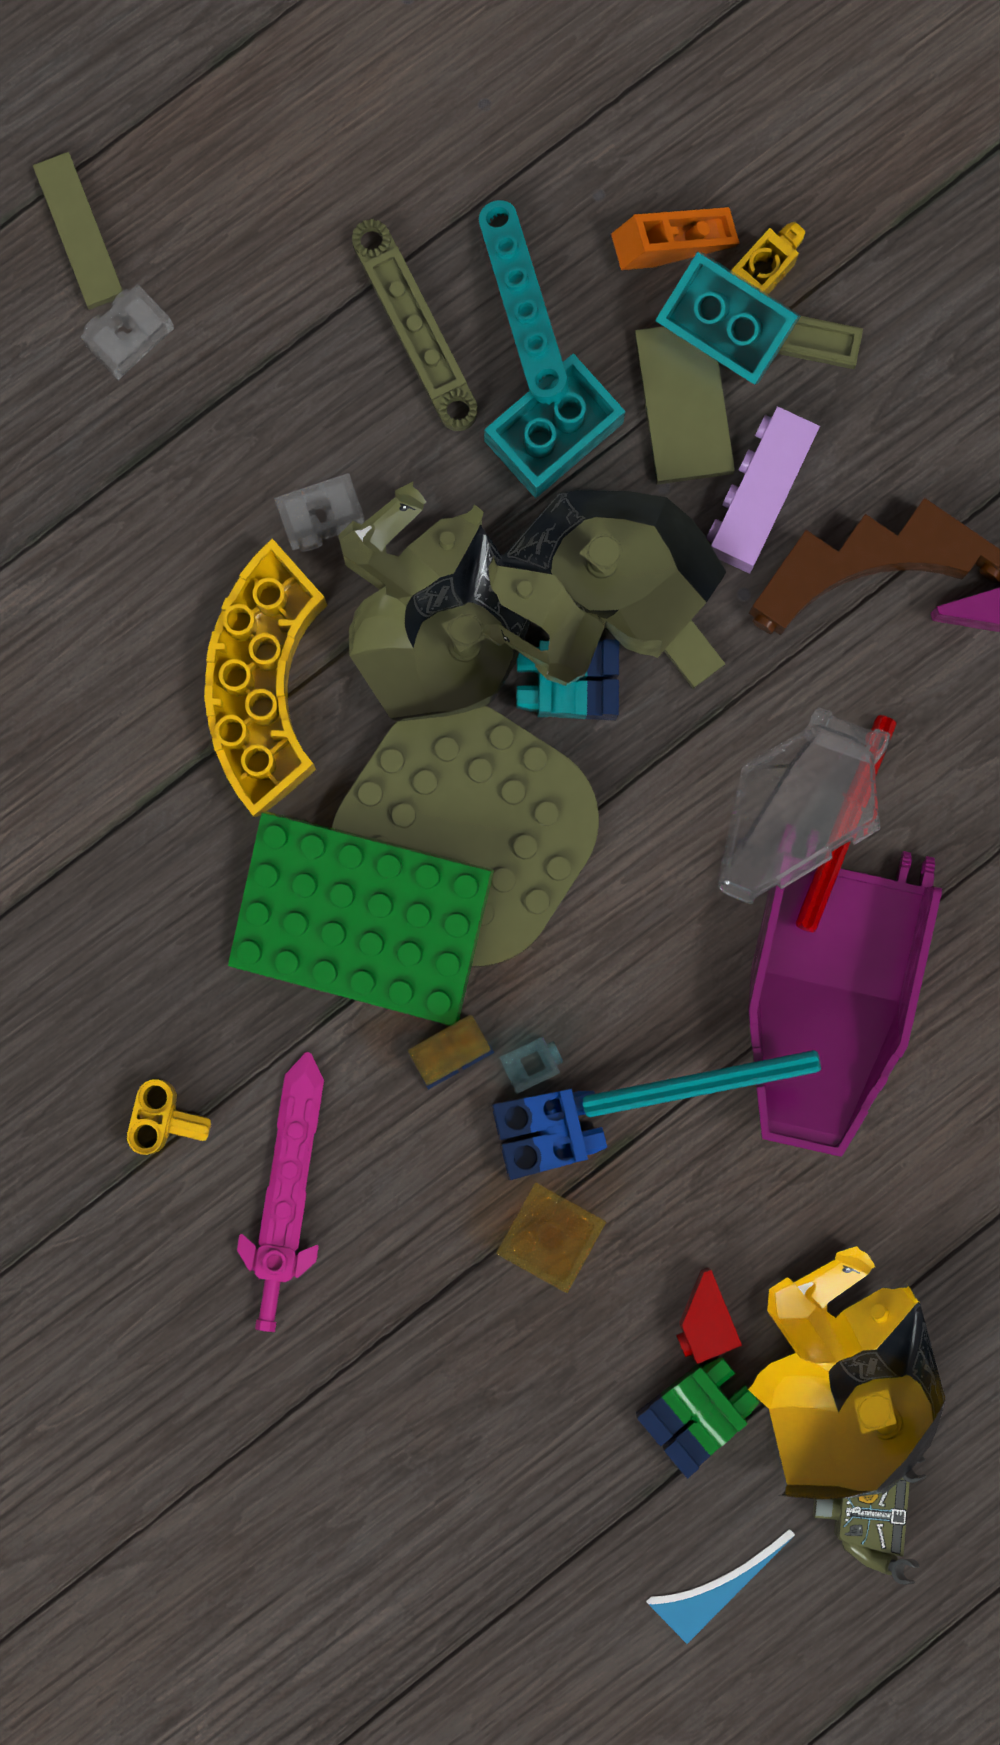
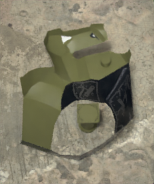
(599, 565)
(420, 633)

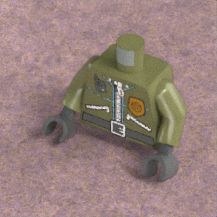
(874, 1526)

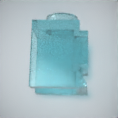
(516, 1071)

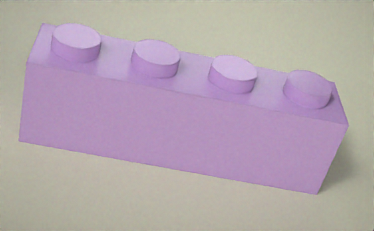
(763, 488)

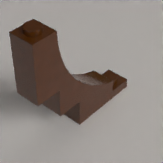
(926, 543)

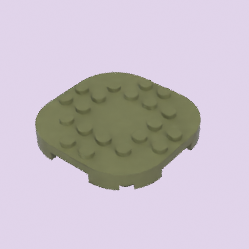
(485, 797)

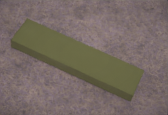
(78, 230)

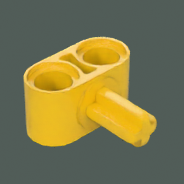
(164, 1120)

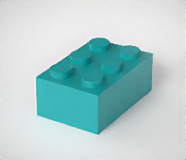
(727, 318)
(548, 440)

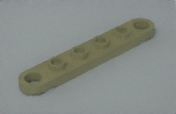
(414, 325)

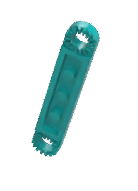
(523, 302)

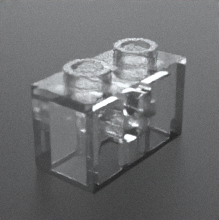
(119, 350)
(299, 513)

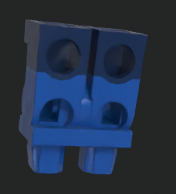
(558, 1129)

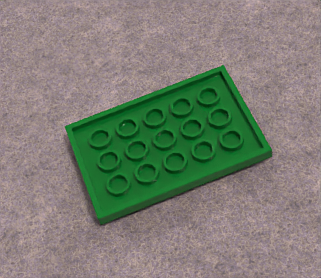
(360, 918)

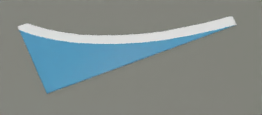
(694, 1608)

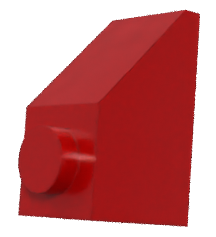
(706, 1321)

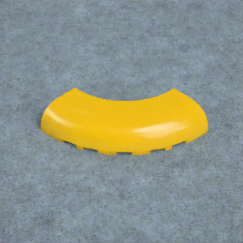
(250, 676)

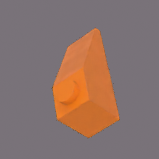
(672, 236)

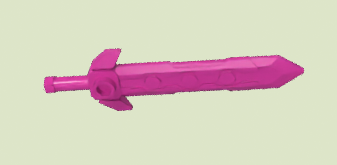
(286, 1191)

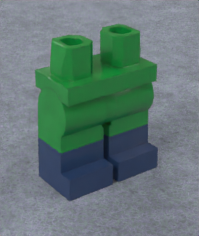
(711, 1413)

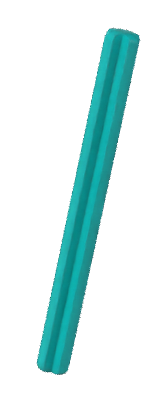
(702, 1083)

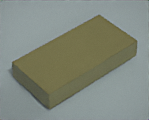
(824, 342)
(694, 655)

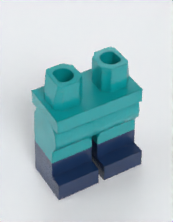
(578, 699)

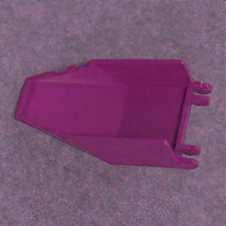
(839, 993)

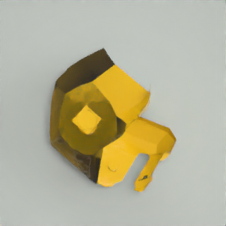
(857, 1392)

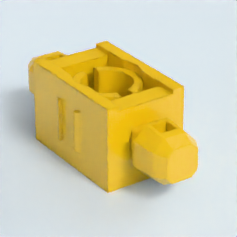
(778, 247)

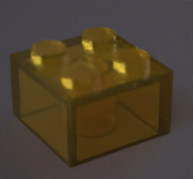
(550, 1237)

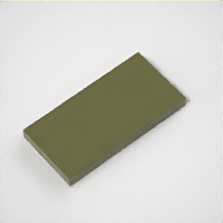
(683, 408)

